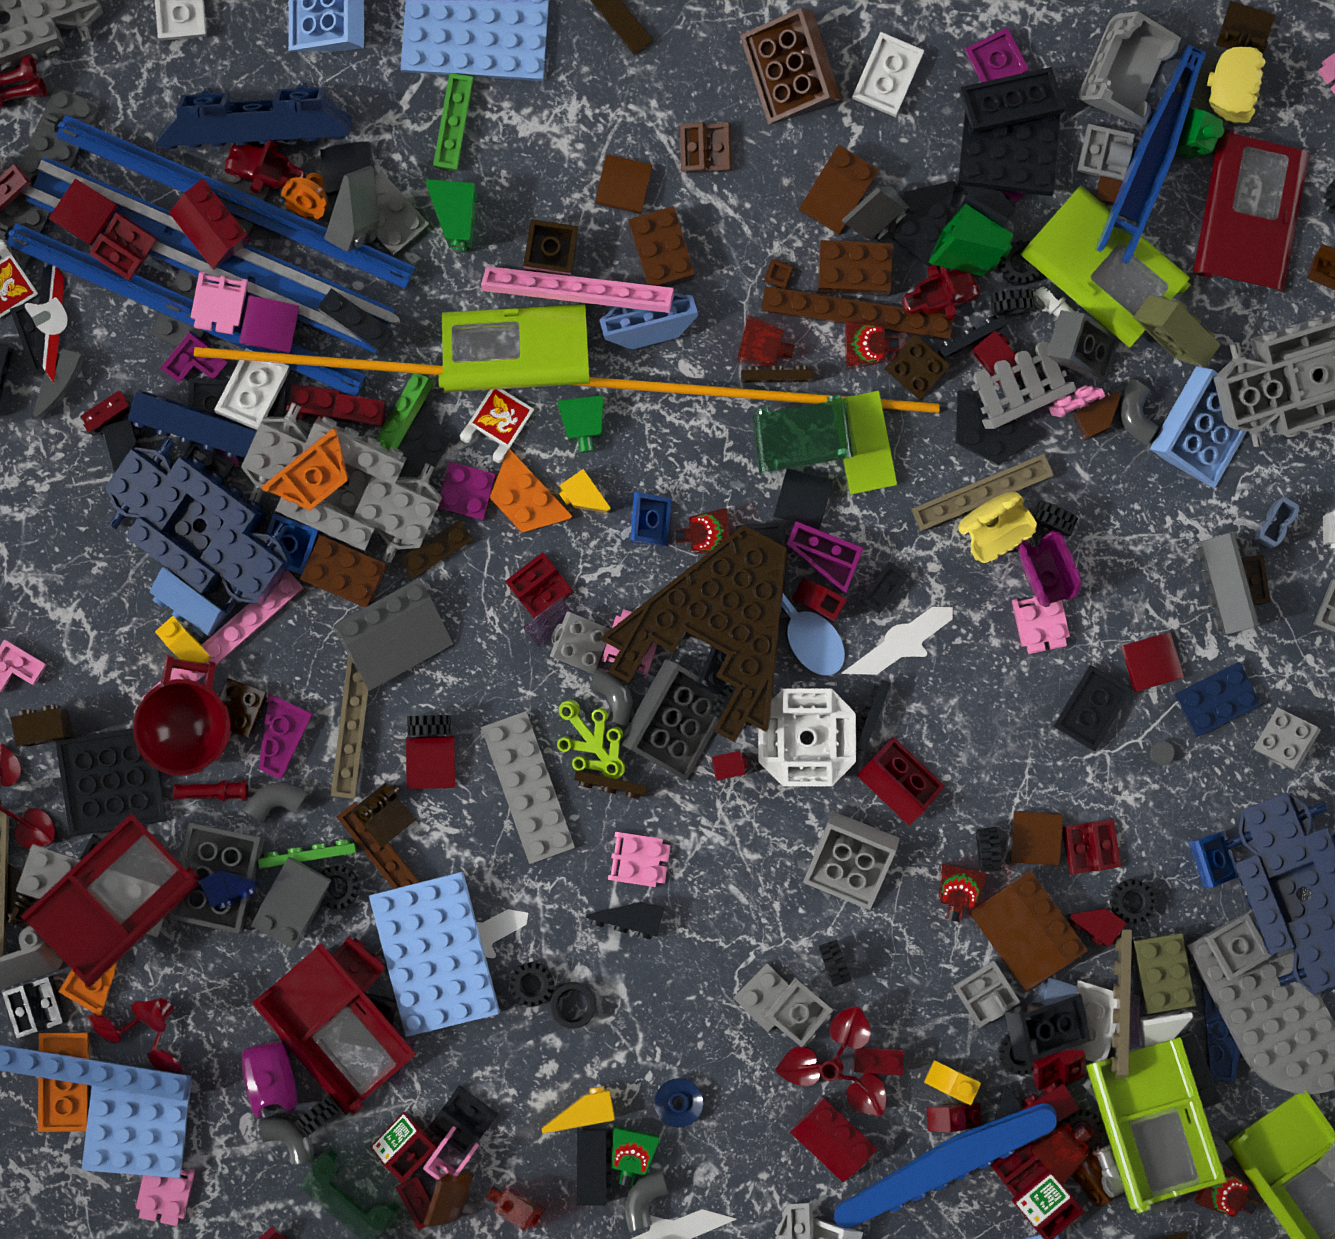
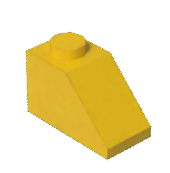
(583, 494)
(181, 641)
(952, 1082)

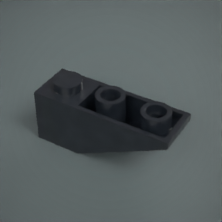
(638, 916)

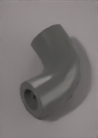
(1132, 412)
(617, 693)
(275, 796)
(286, 1130)
(641, 1196)

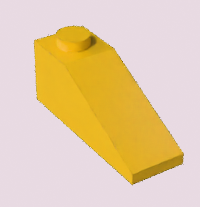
(587, 1110)

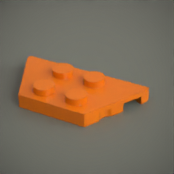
(311, 474)
(525, 498)

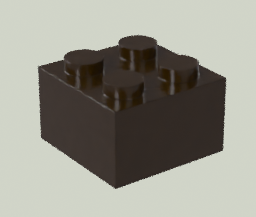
(551, 247)
(41, 727)

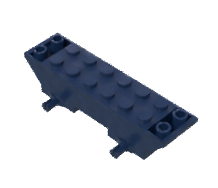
(287, 117)

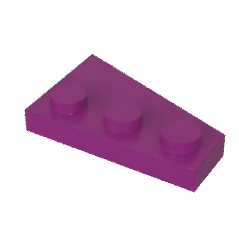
(282, 735)

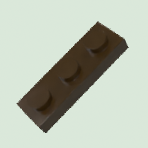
(777, 374)
(436, 549)
(610, 785)

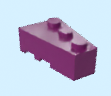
(825, 554)

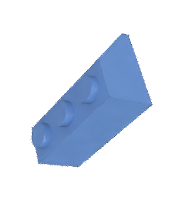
(187, 603)

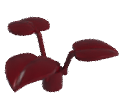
(35, 825)
(153, 1014)
(852, 1030)

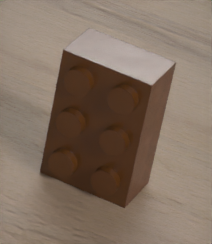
(661, 248)
(854, 268)
(344, 572)

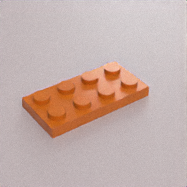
(63, 1104)

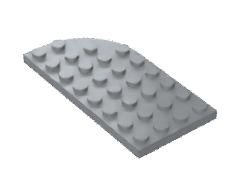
(1277, 1028)

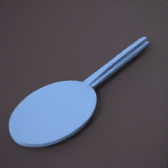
(814, 641)

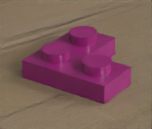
(183, 359)

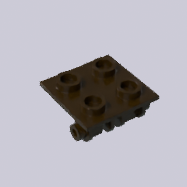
(1245, 27)
(917, 367)
(242, 706)
(383, 814)
(17, 902)

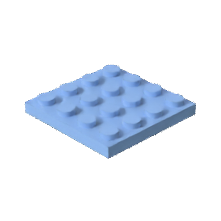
(135, 1133)

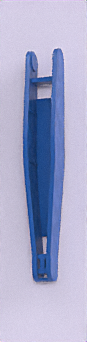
(1153, 156)
(946, 1162)

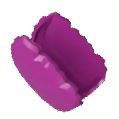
(1050, 569)
(269, 1077)

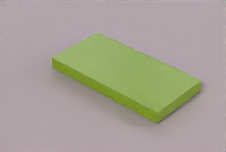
(873, 464)

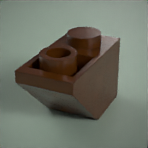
(1097, 416)

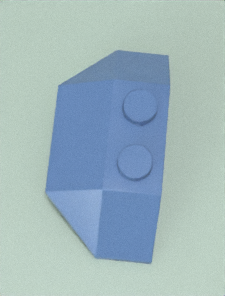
(643, 327)

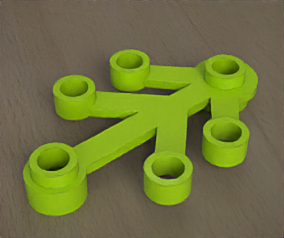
(593, 742)

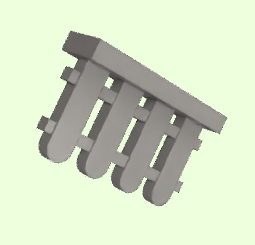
(1012, 393)

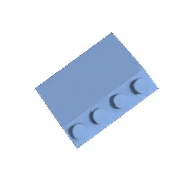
(326, 25)
(1195, 431)

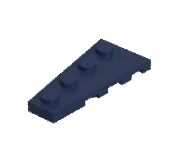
(1221, 1047)

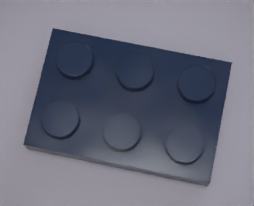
(1217, 699)

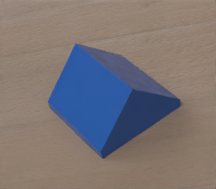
(650, 519)
(297, 539)
(1213, 859)

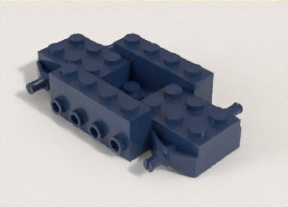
(168, 505)
(1284, 862)

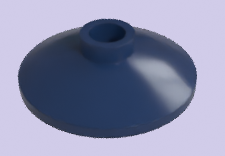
(682, 1115)

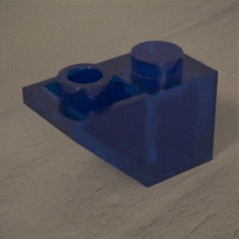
(225, 886)

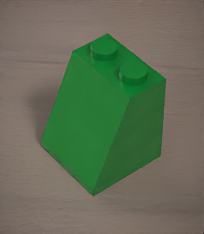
(456, 211)
(971, 243)

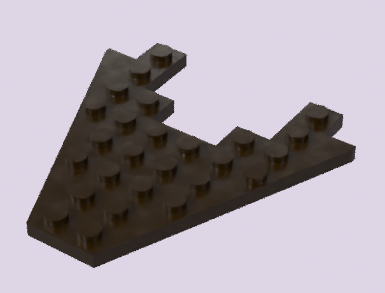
(728, 602)

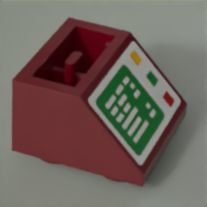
(403, 1147)
(1047, 1205)

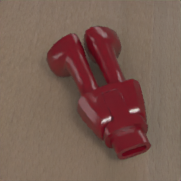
(27, 71)

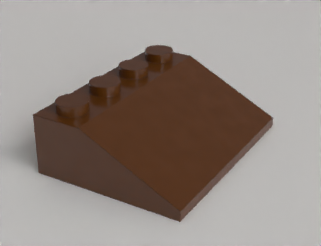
(790, 66)
(1028, 930)

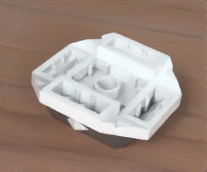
(833, 738)

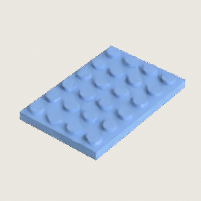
(476, 38)
(434, 954)

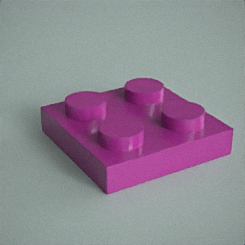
(996, 57)
(466, 491)

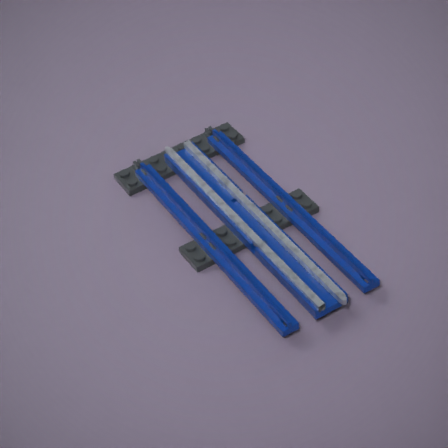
(48, 166)

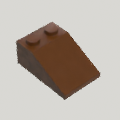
(838, 189)

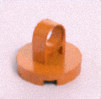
(305, 196)

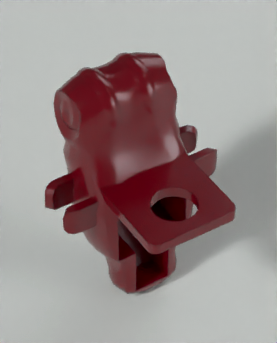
(261, 166)
(941, 292)

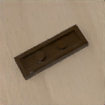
(623, 24)

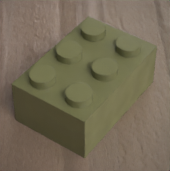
(1177, 330)
(1162, 973)

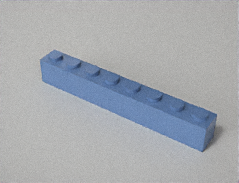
(94, 1072)

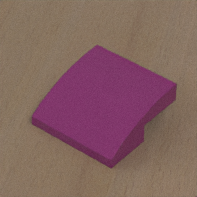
(269, 324)

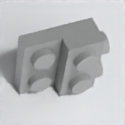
(799, 1013)

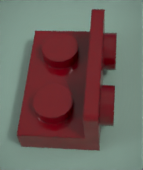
(313, 401)
(106, 413)

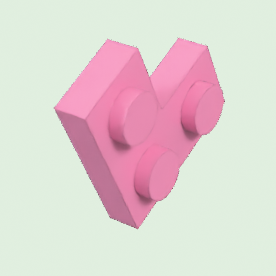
(18, 662)

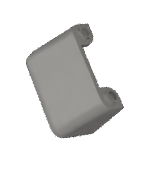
(1127, 66)
(32, 961)

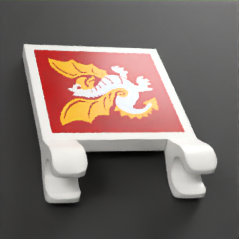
(14, 284)
(500, 419)

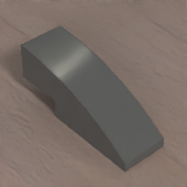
(65, 376)

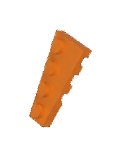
(90, 998)

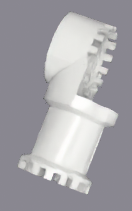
(1047, 302)

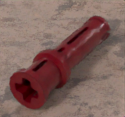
(222, 790)

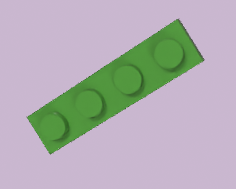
(453, 122)
(405, 411)
(318, 852)

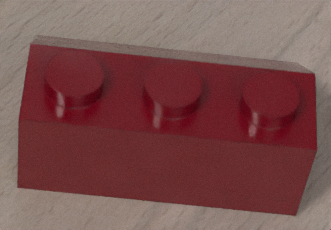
(208, 224)
(901, 781)
(833, 1140)

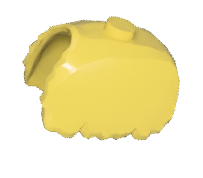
(1236, 84)
(998, 526)

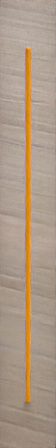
(594, 381)

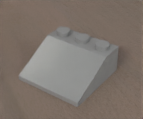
(851, 860)

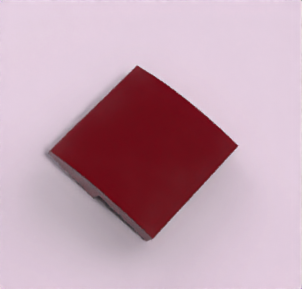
(83, 212)
(123, 246)
(538, 585)
(1152, 661)
(430, 762)
(1091, 846)
(1064, 1066)
(1019, 1168)

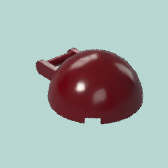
(182, 721)

